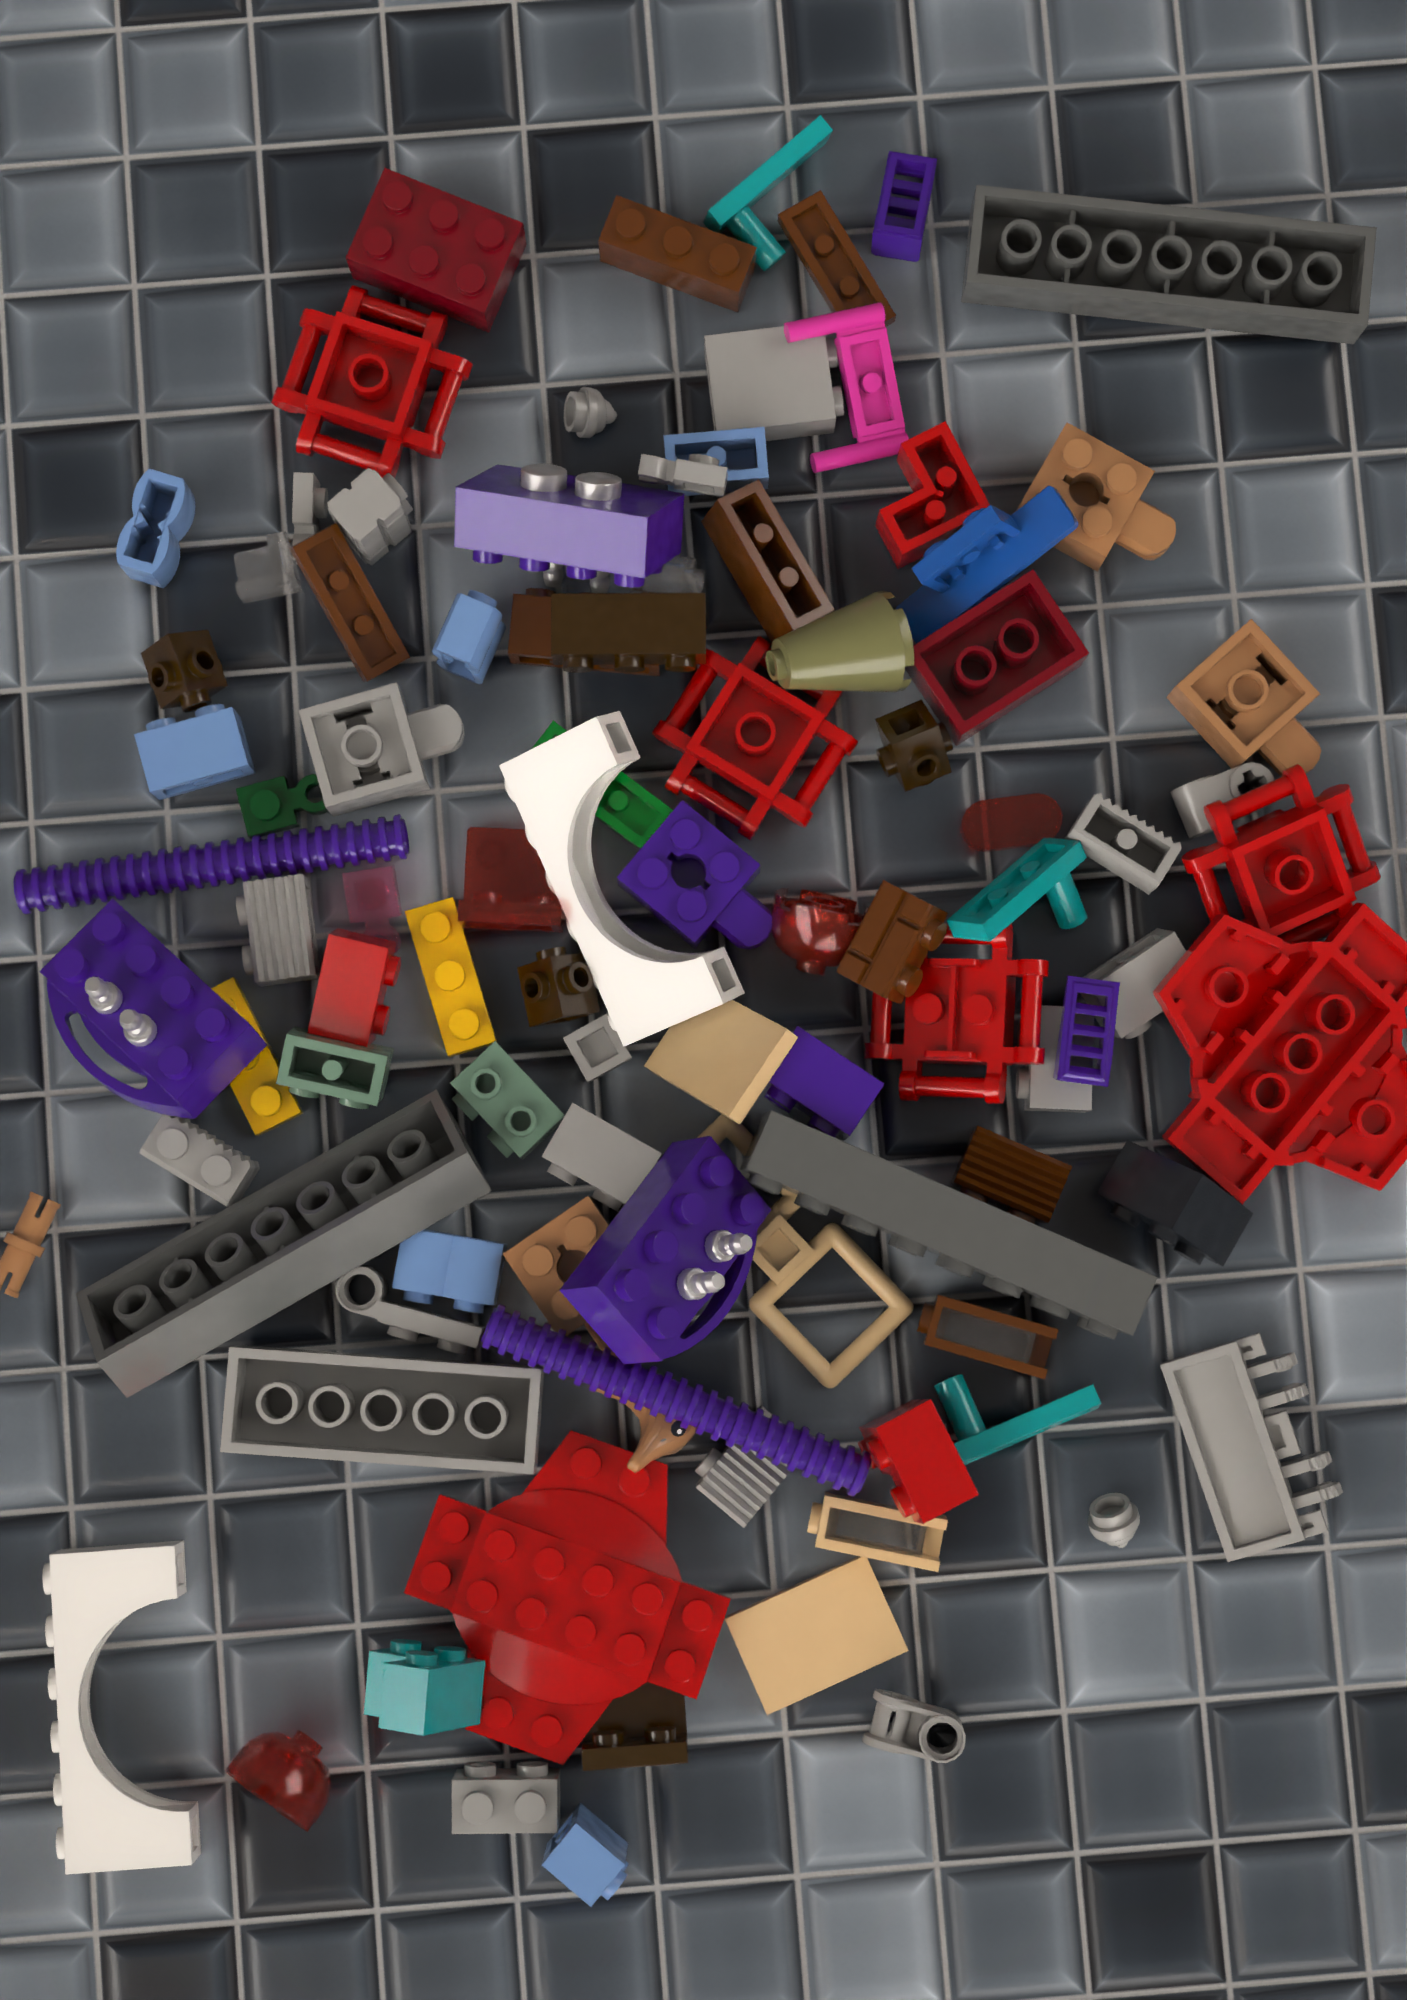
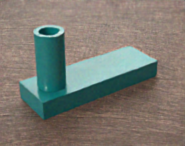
(734, 209)
(1036, 873)
(978, 1442)

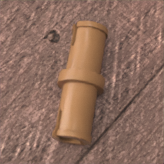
(25, 1242)

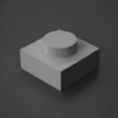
(597, 1048)

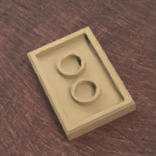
(722, 1057)
(816, 1634)

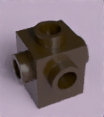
(184, 670)
(913, 746)
(557, 988)

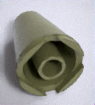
(847, 650)

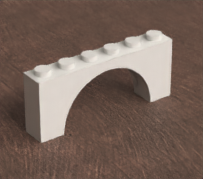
(558, 797)
(105, 1815)

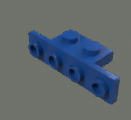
(983, 559)

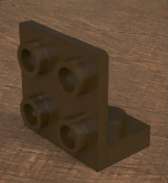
(638, 1731)

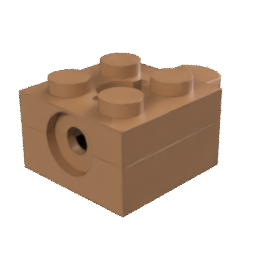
(1104, 496)
(1248, 703)
(551, 1256)

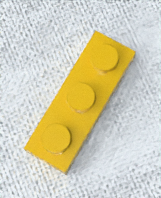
(450, 977)
(255, 1087)

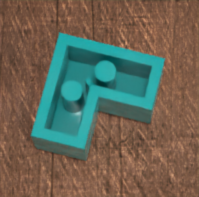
(423, 1689)

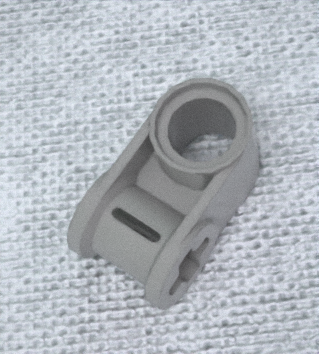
(1224, 786)
(910, 1727)

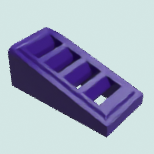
(899, 236)
(1063, 1070)

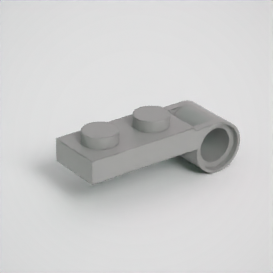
(407, 1321)

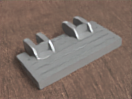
(1241, 1448)

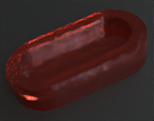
(1010, 822)

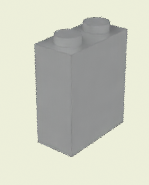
(772, 383)

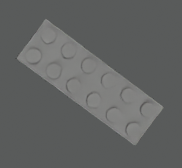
(382, 1409)

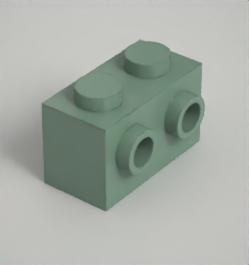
(334, 1068)
(506, 1101)

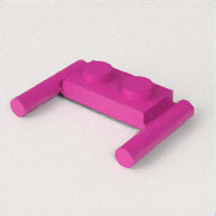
(866, 380)

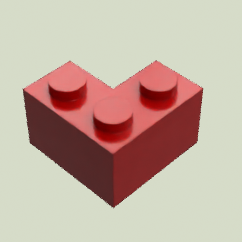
(941, 496)
(920, 1458)

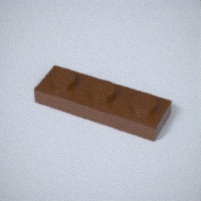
(831, 256)
(349, 602)

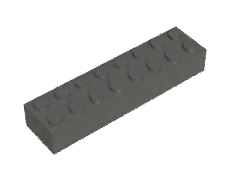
(1168, 264)
(954, 1226)
(280, 1244)

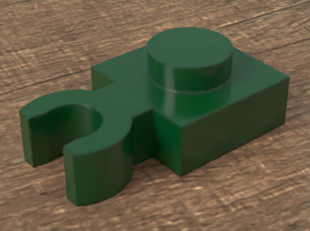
(273, 806)

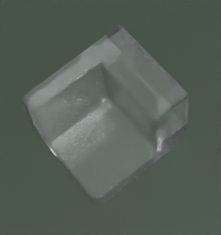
(267, 570)

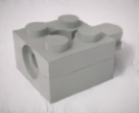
(374, 749)

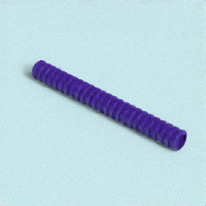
(210, 864)
(677, 1400)

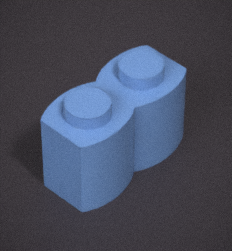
(161, 518)
(469, 636)
(450, 1268)

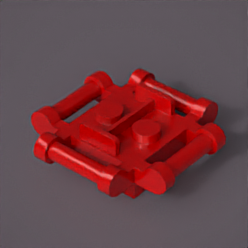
(371, 381)
(752, 740)
(1287, 860)
(964, 1018)

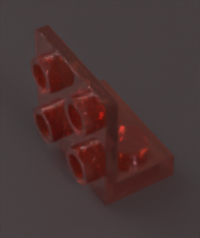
(506, 884)

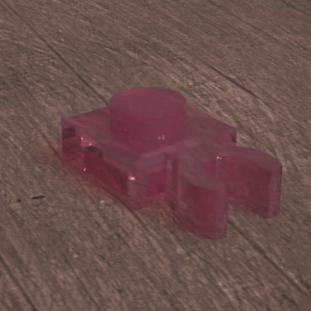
(374, 898)

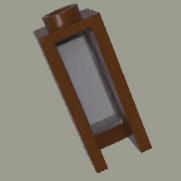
(987, 1335)

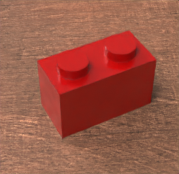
(354, 987)

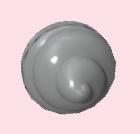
(587, 412)
(1113, 1519)

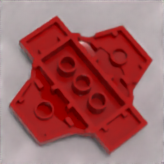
(1292, 1051)
(568, 1596)

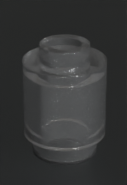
(678, 576)

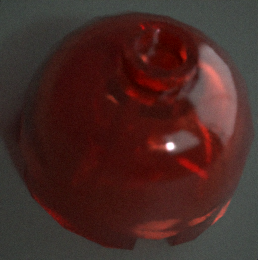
(814, 928)
(284, 1775)

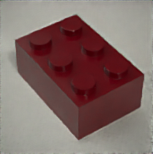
(436, 250)
(995, 657)

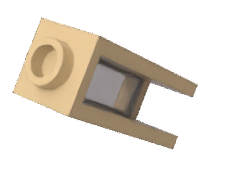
(876, 1532)

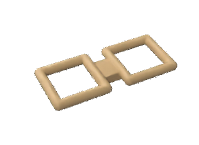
(787, 1257)

